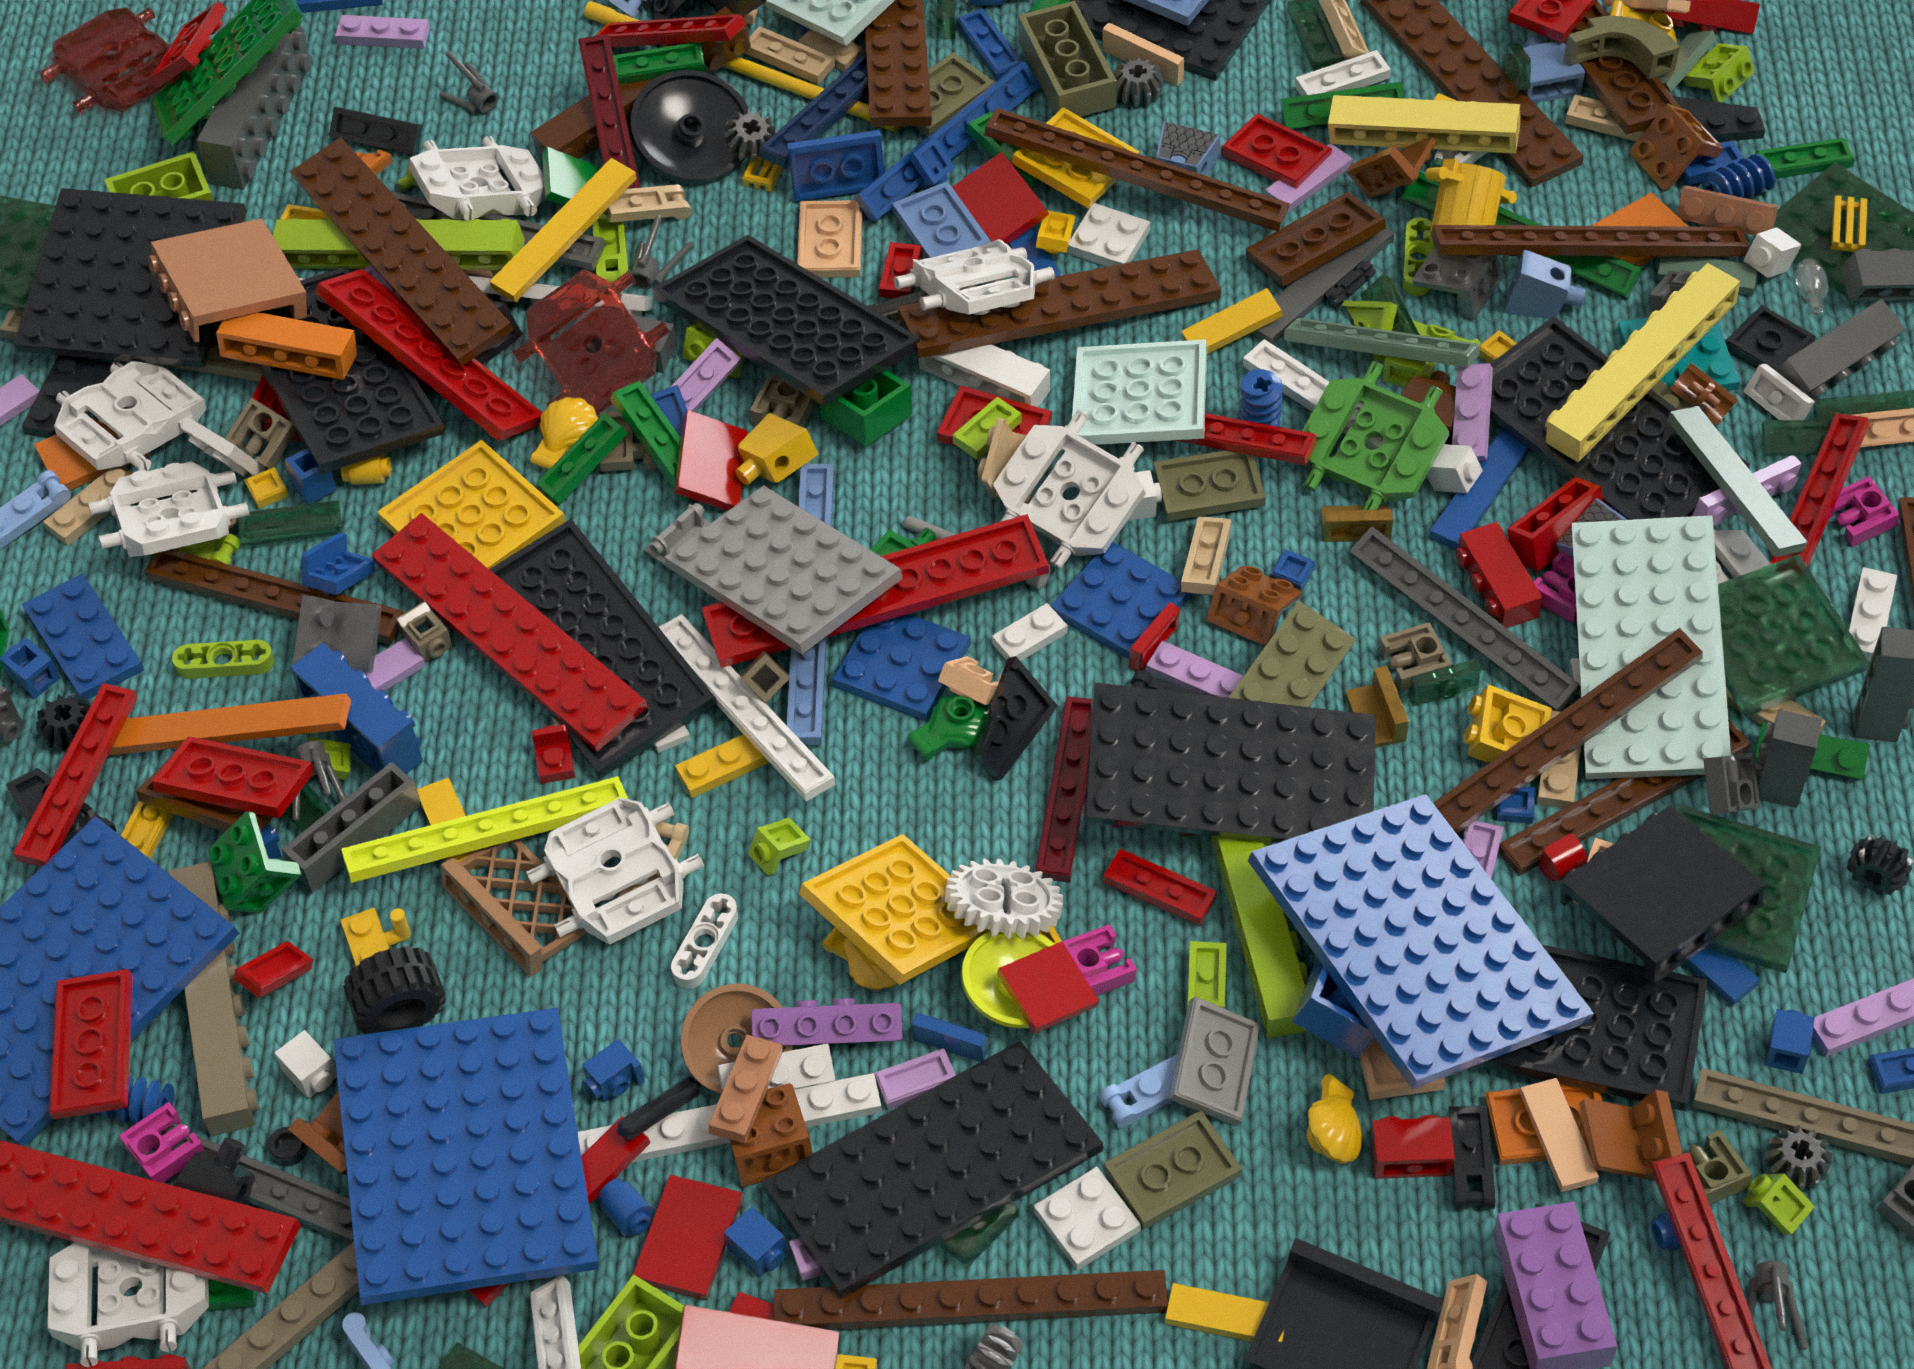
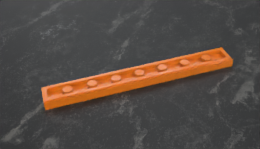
(234, 723)

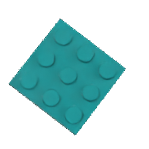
(1708, 354)

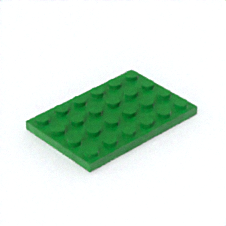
(223, 63)

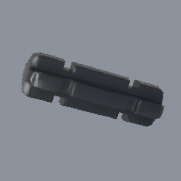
(1350, 283)

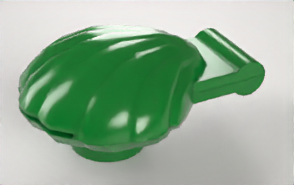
(953, 724)

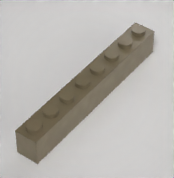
(215, 1024)

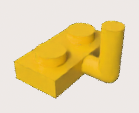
(367, 936)

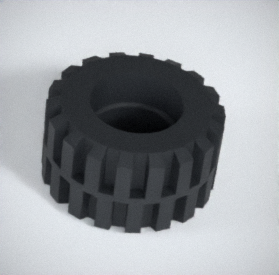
(394, 990)

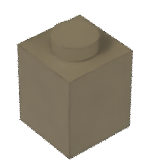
(764, 676)

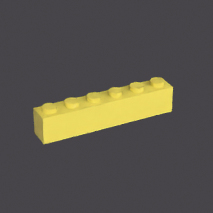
(1408, 121)

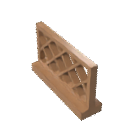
(492, 912)

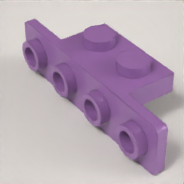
(828, 1024)

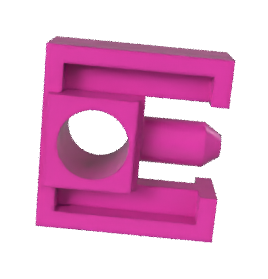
(1873, 520)
(1563, 601)
(1085, 952)
(146, 1137)

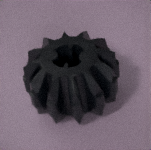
(61, 720)
(1880, 864)

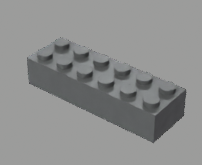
(250, 116)

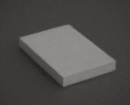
(1214, 1061)

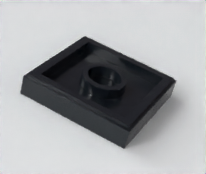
(1768, 339)

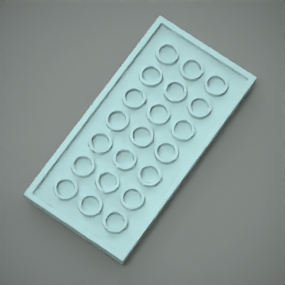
(1632, 592)

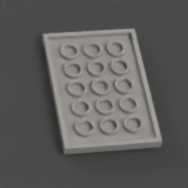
(783, 569)

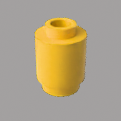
(368, 471)

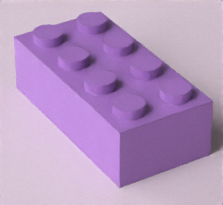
(1554, 1288)

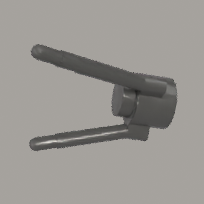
(480, 95)
(646, 268)
(315, 753)
(1774, 1286)

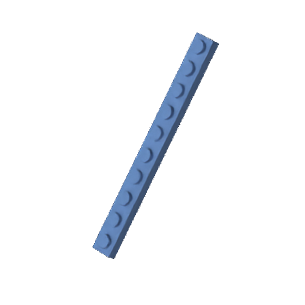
(808, 669)

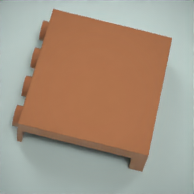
(225, 274)

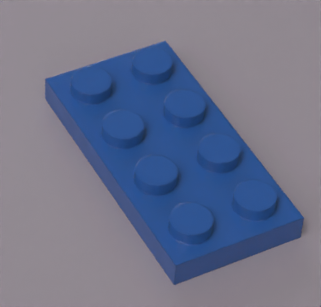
(82, 636)

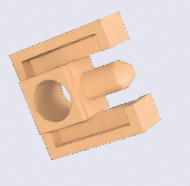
(969, 680)

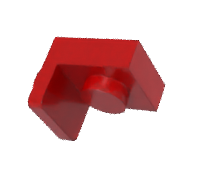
(553, 753)

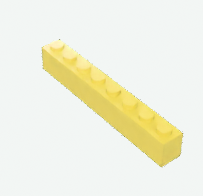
(1641, 362)

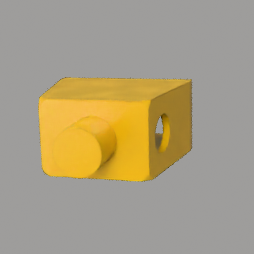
(774, 450)

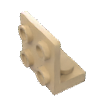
(1002, 447)

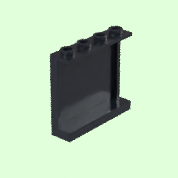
(1664, 891)
(1341, 1317)

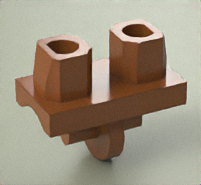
(1703, 391)

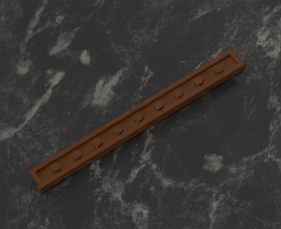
(1137, 169)
(1589, 240)
(1568, 730)
(975, 1300)

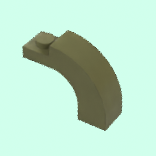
(1625, 38)

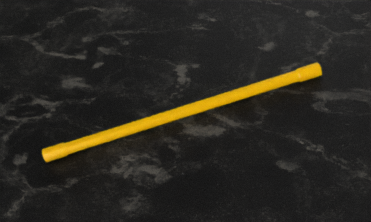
(604, 15)

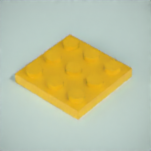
(1071, 180)

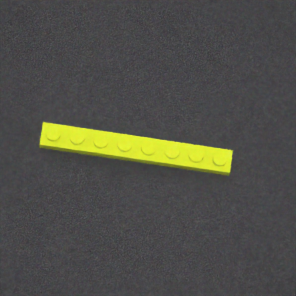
(477, 830)

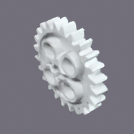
(979, 897)

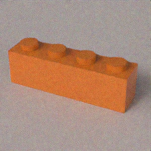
(288, 344)

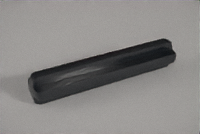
(658, 1108)

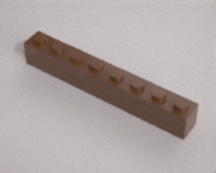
(575, 129)

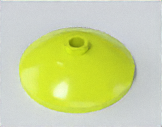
(981, 978)

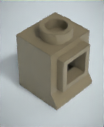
(431, 642)

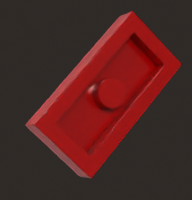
(898, 263)

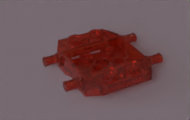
(84, 59)
(625, 351)

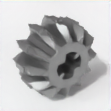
(1138, 82)
(748, 133)
(1814, 1158)
(996, 1349)

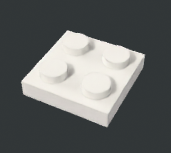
(1108, 236)
(221, 449)
(1087, 1218)

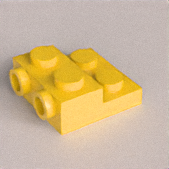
(1501, 722)

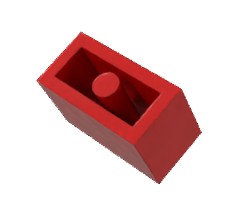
(1412, 1147)

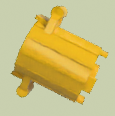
(1468, 193)

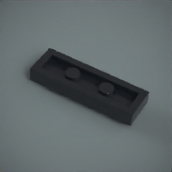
(375, 130)

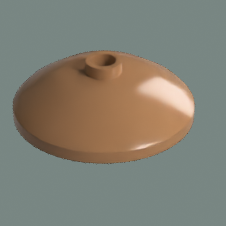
(712, 1020)

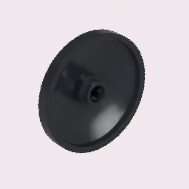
(682, 124)

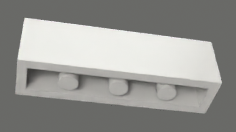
(992, 372)

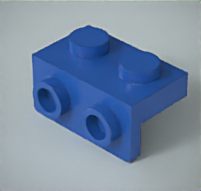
(332, 567)

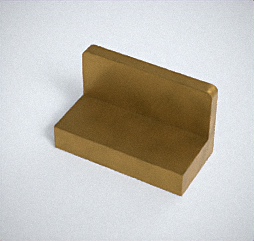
(1351, 522)
(1384, 702)

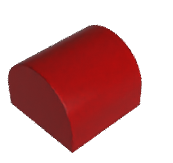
(1562, 857)

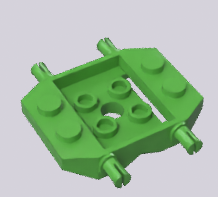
(1409, 434)

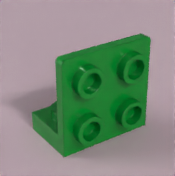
(243, 870)

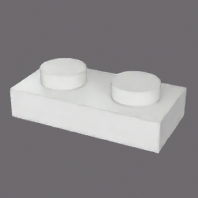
(1778, 394)
(1030, 633)

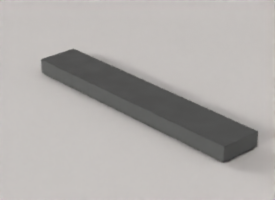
(1311, 288)

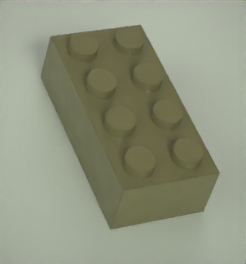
(1067, 59)
(1295, 660)

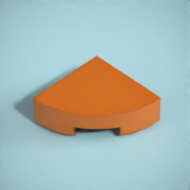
(376, 161)

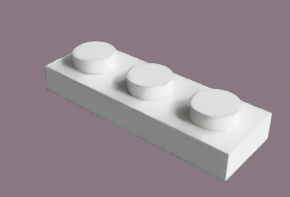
(1345, 75)
(1871, 608)
(797, 1067)

